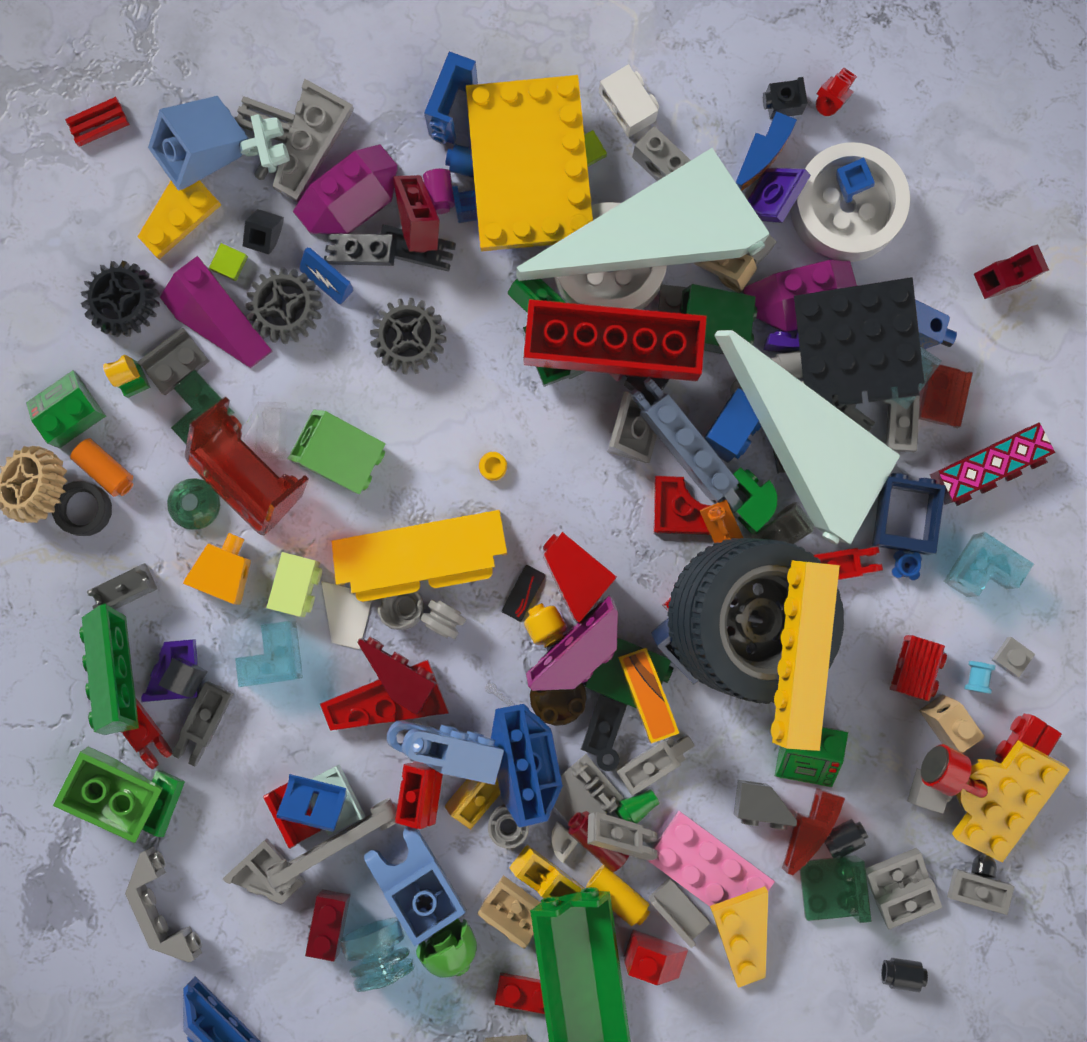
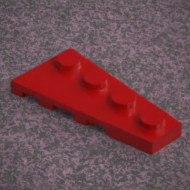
(374, 706)

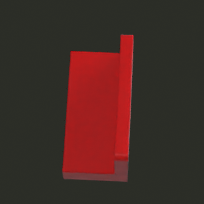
(291, 831)

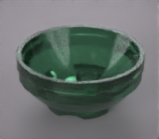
(206, 509)

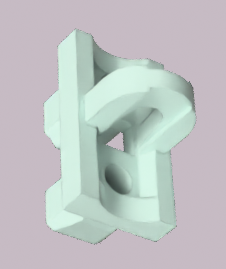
(261, 145)

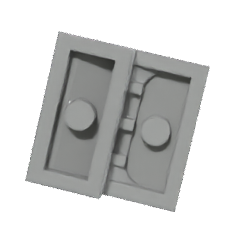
(902, 888)

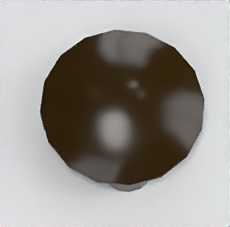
(560, 705)

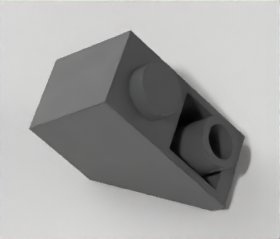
(761, 803)

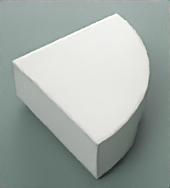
(562, 842)

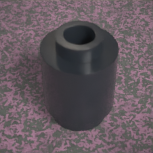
(846, 838)
(904, 974)

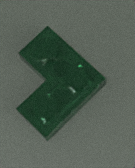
(199, 397)

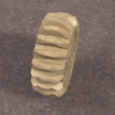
(31, 484)

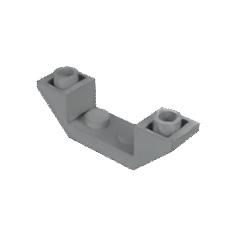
(182, 944)

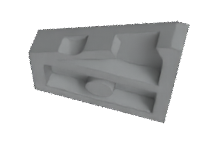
(252, 876)

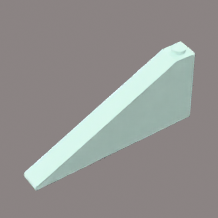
(677, 220)
(823, 451)

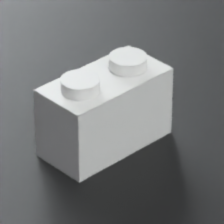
(629, 100)

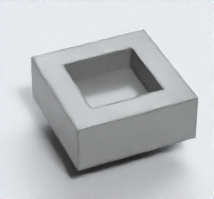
(1013, 657)

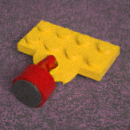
(997, 796)

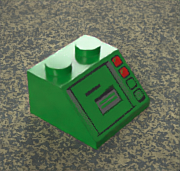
(64, 410)
(813, 765)

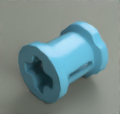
(980, 677)

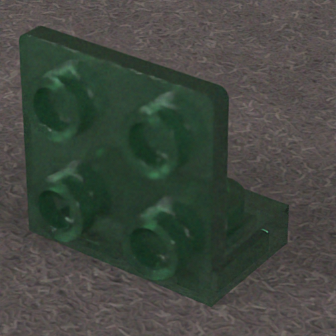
(835, 889)

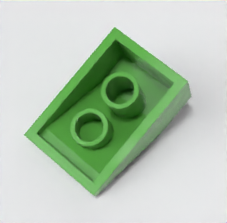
(108, 794)

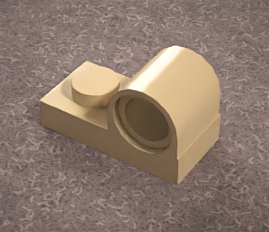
(732, 272)

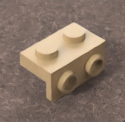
(509, 911)

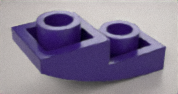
(781, 342)

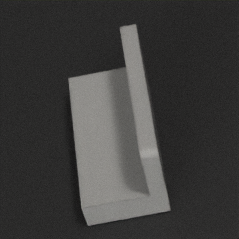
(679, 911)

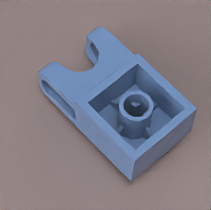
(449, 750)
(414, 877)

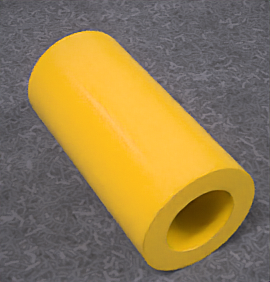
(624, 899)

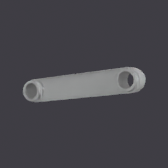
(284, 873)

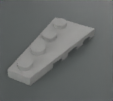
(313, 132)

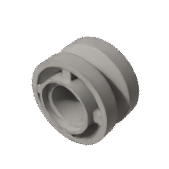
(443, 619)
(501, 838)

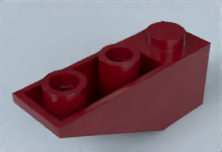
(403, 683)

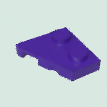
(173, 649)

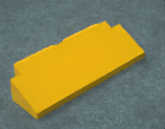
(436, 551)

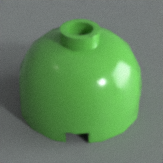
(449, 950)

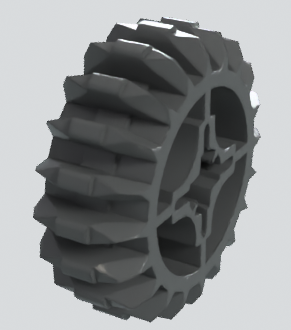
(294, 303)
(400, 345)

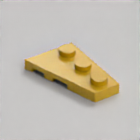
(176, 216)

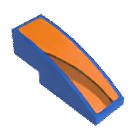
(765, 149)

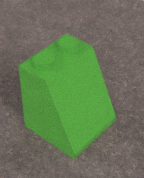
(337, 451)

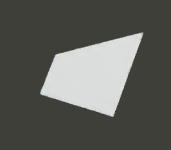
(345, 614)

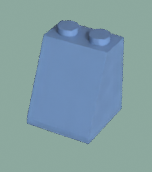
(195, 140)

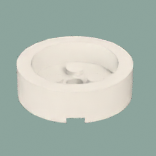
(876, 213)
(612, 289)

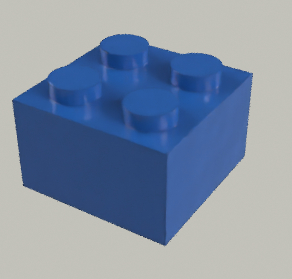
(732, 428)

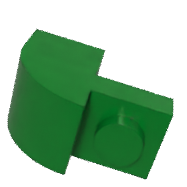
(760, 502)

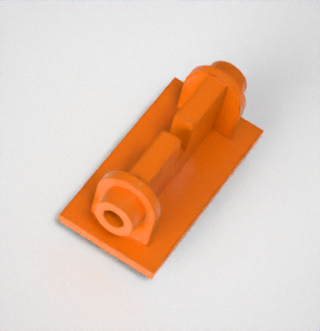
(721, 522)

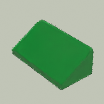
(532, 289)

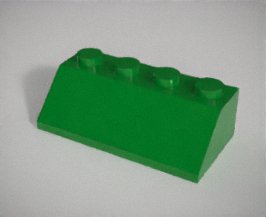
(109, 671)

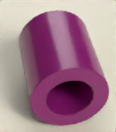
(439, 187)

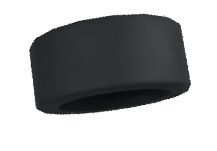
(101, 519)

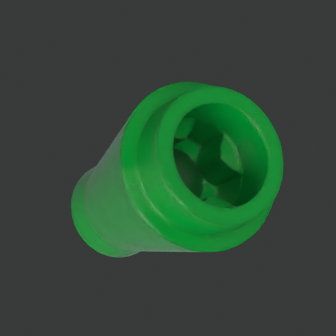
(637, 807)

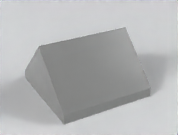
(631, 433)

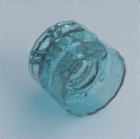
(379, 960)

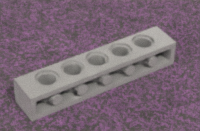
(662, 157)

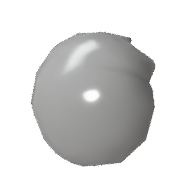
(401, 611)

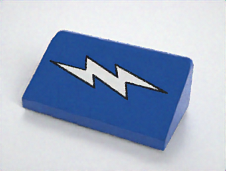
(325, 276)

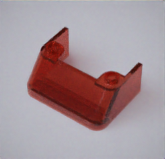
(237, 473)

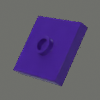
(777, 193)

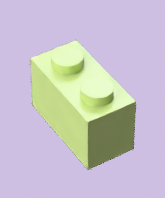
(294, 585)

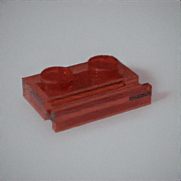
(945, 396)

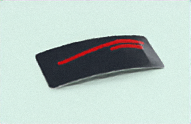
(523, 593)

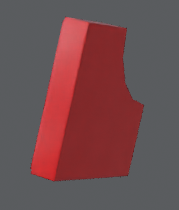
(676, 509)

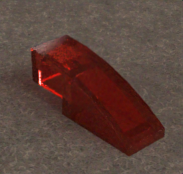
(812, 830)

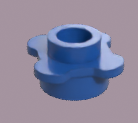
(914, 561)

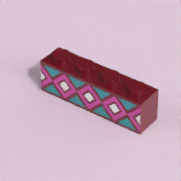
(993, 463)

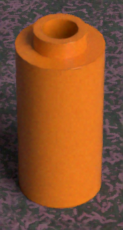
(102, 467)

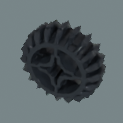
(114, 279)

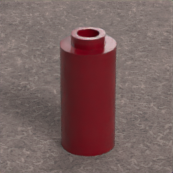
(579, 831)

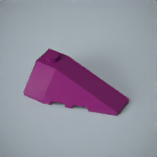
(207, 308)

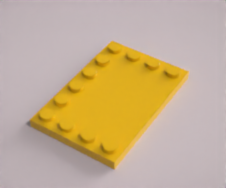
(528, 161)

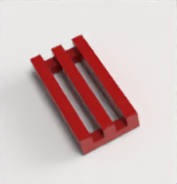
(95, 117)

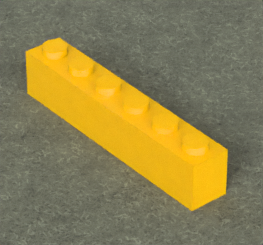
(805, 655)

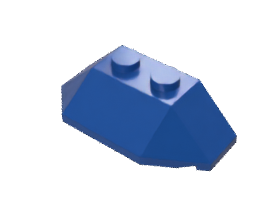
(529, 765)
(209, 1019)

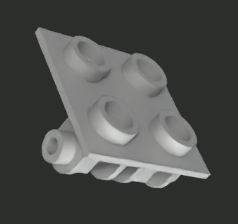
(586, 790)

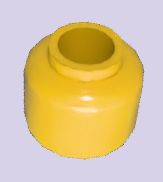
(545, 625)

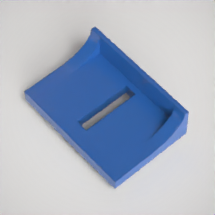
(299, 796)

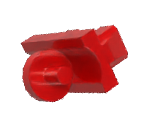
(835, 92)

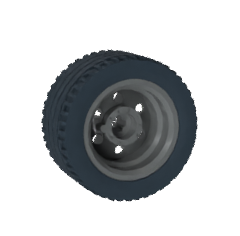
(702, 612)

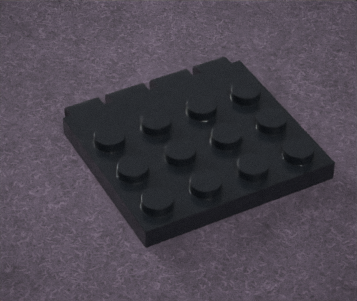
(860, 341)

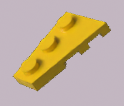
(744, 934)

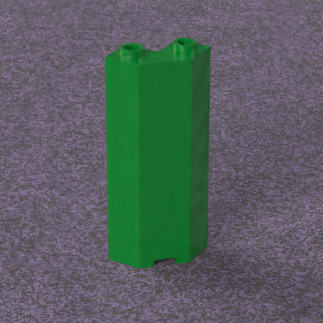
(580, 968)

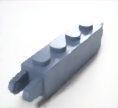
(687, 445)

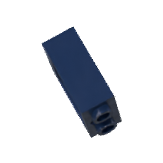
(933, 515)

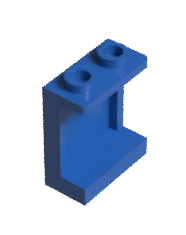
(455, 75)

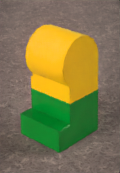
(126, 375)

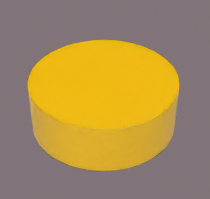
(493, 466)

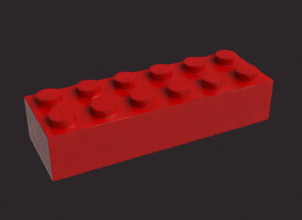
(614, 340)

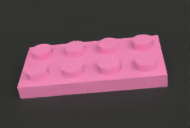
(705, 863)

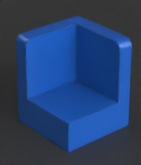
(854, 178)

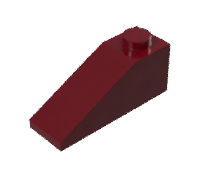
(416, 213)

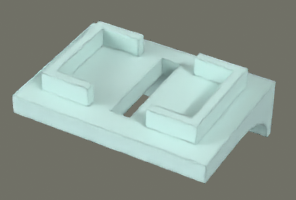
(351, 809)

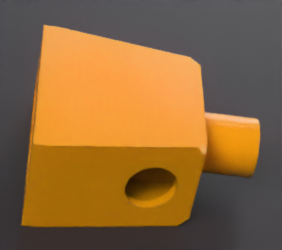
(221, 571)

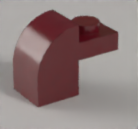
(1011, 272)

